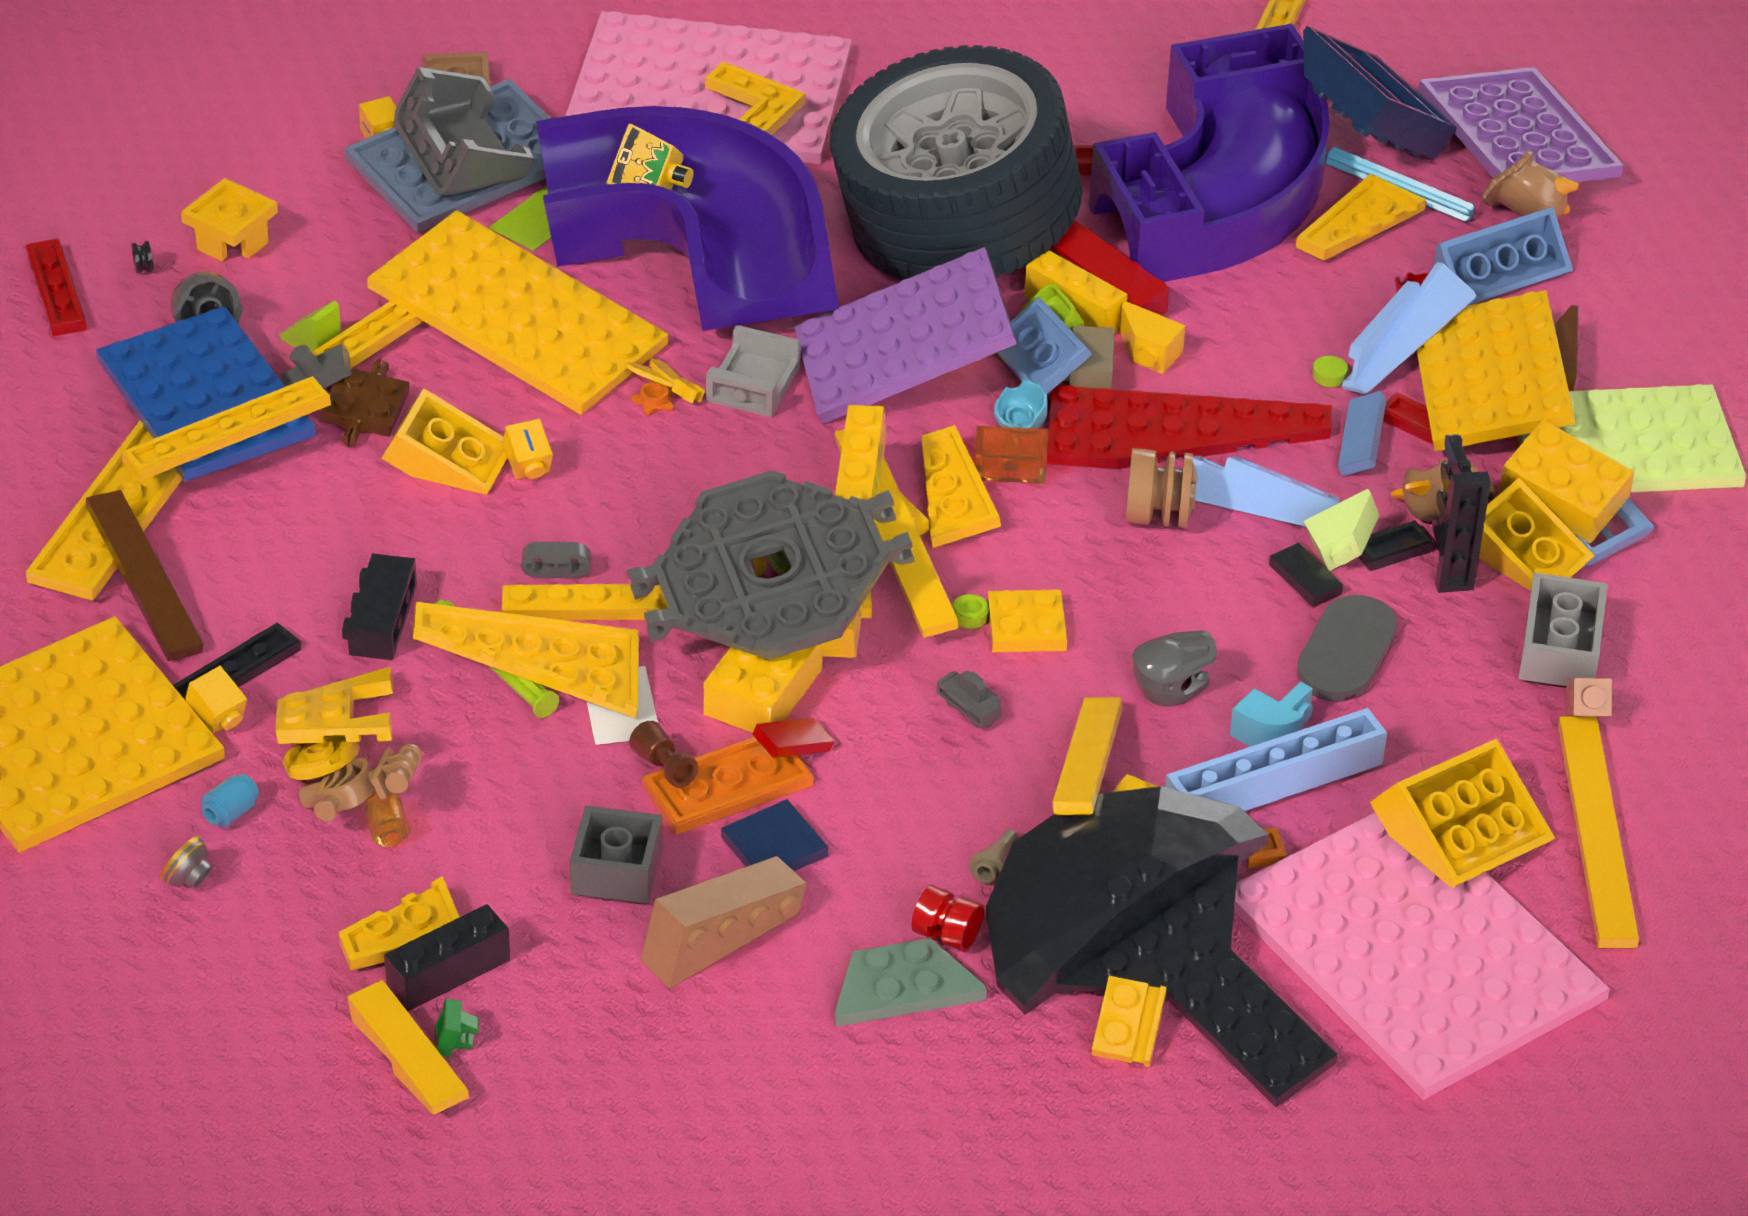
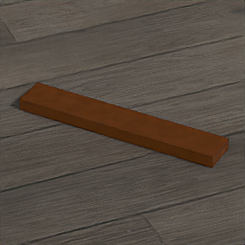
(144, 575)

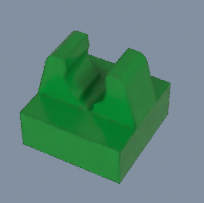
(454, 1028)

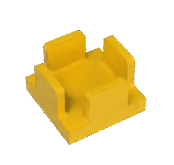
(230, 216)

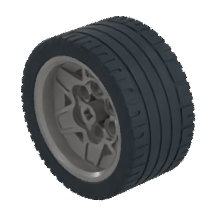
(956, 160)

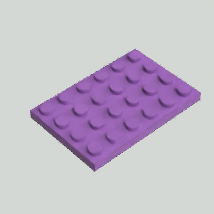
(1519, 112)
(904, 335)

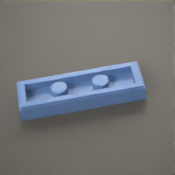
(1362, 433)

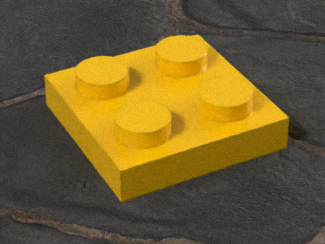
(1027, 621)

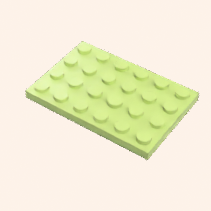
(1661, 433)

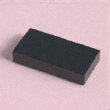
(1395, 545)
(1305, 574)

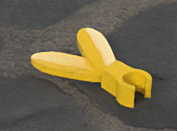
(665, 375)

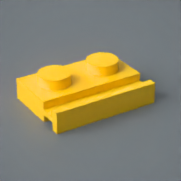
(1129, 1021)

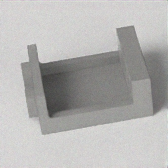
(754, 371)

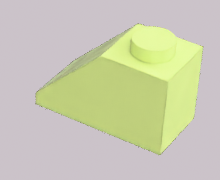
(1343, 529)

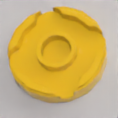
(319, 758)

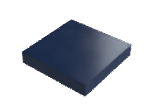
(773, 833)

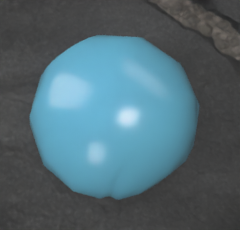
(1021, 406)

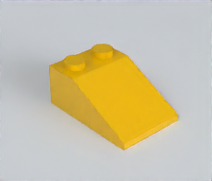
(446, 446)
(1528, 538)

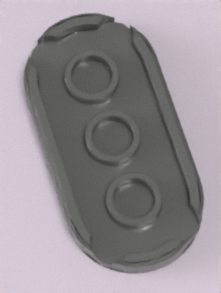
(1347, 647)

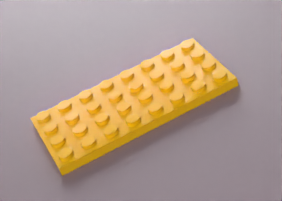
(518, 311)

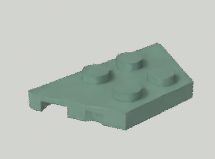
(903, 981)

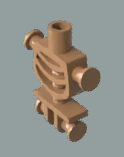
(357, 782)

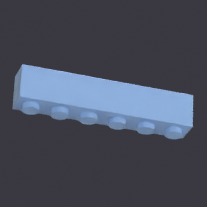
(1287, 763)

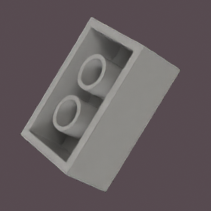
(1562, 629)

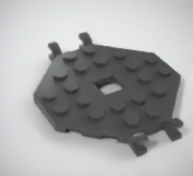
(713, 587)

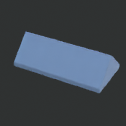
(1507, 254)

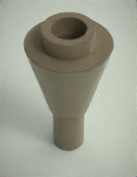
(988, 862)

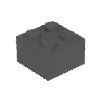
(616, 854)

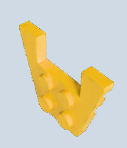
(329, 711)

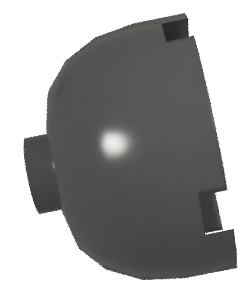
(203, 293)

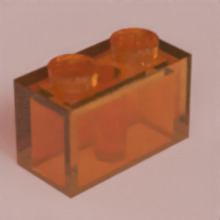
(1011, 454)

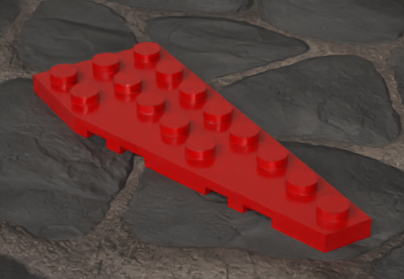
(1104, 425)

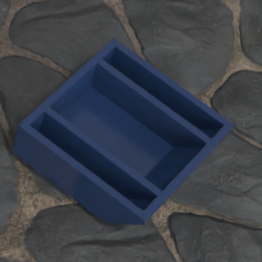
(1373, 96)

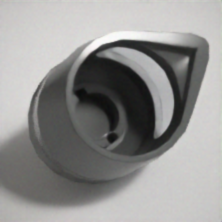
(1168, 661)

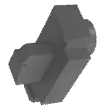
(970, 697)

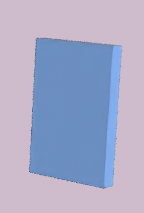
(1044, 347)

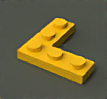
(770, 101)

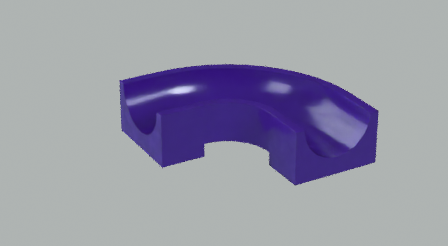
(1240, 170)
(743, 222)

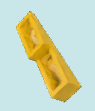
(402, 1041)

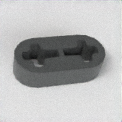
(556, 560)

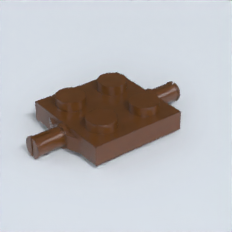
(366, 403)

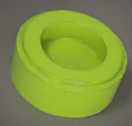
(1330, 371)
(971, 611)

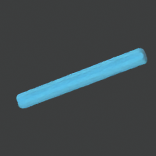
(1434, 198)

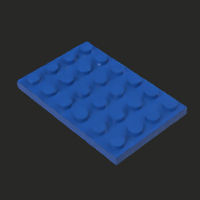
(192, 374)

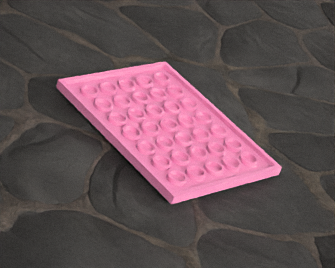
(666, 64)
(1407, 962)

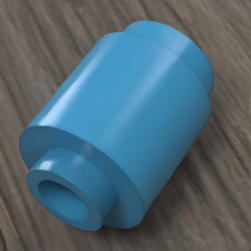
(229, 800)

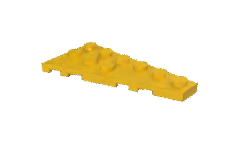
(564, 655)

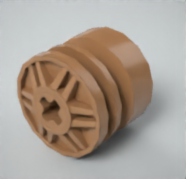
(1160, 488)

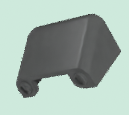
(449, 136)

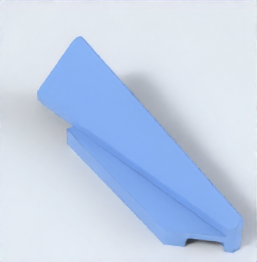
(1405, 325)
(1258, 490)

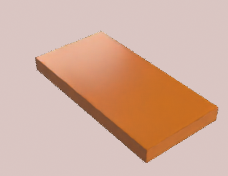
(726, 784)

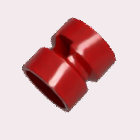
(947, 918)

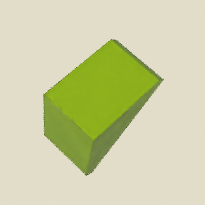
(314, 328)

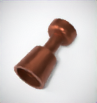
(656, 747)

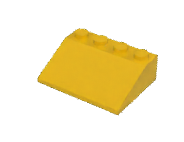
(1464, 815)

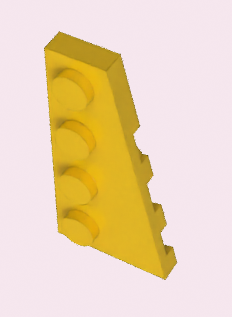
(1358, 216)
(954, 488)

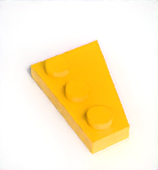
(385, 931)

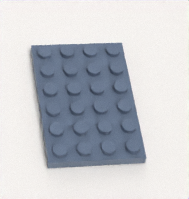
(398, 178)

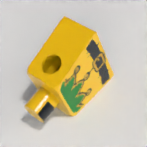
(648, 161)

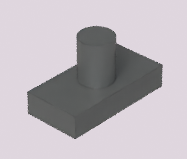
(325, 368)

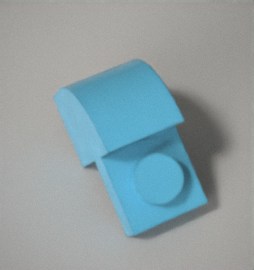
(1262, 718)

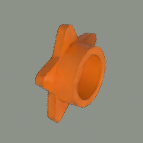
(654, 397)

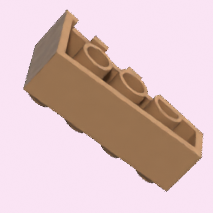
(718, 917)

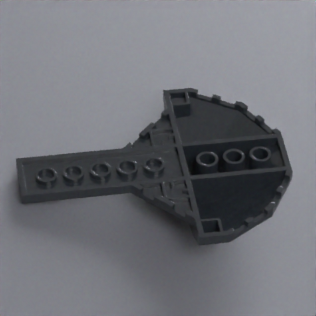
(1148, 900)

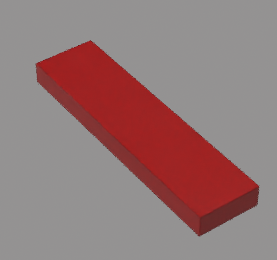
(56, 287)

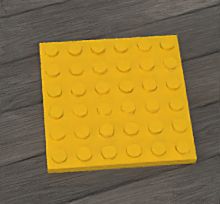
(90, 732)

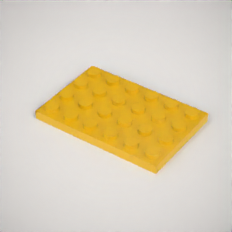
(1495, 372)

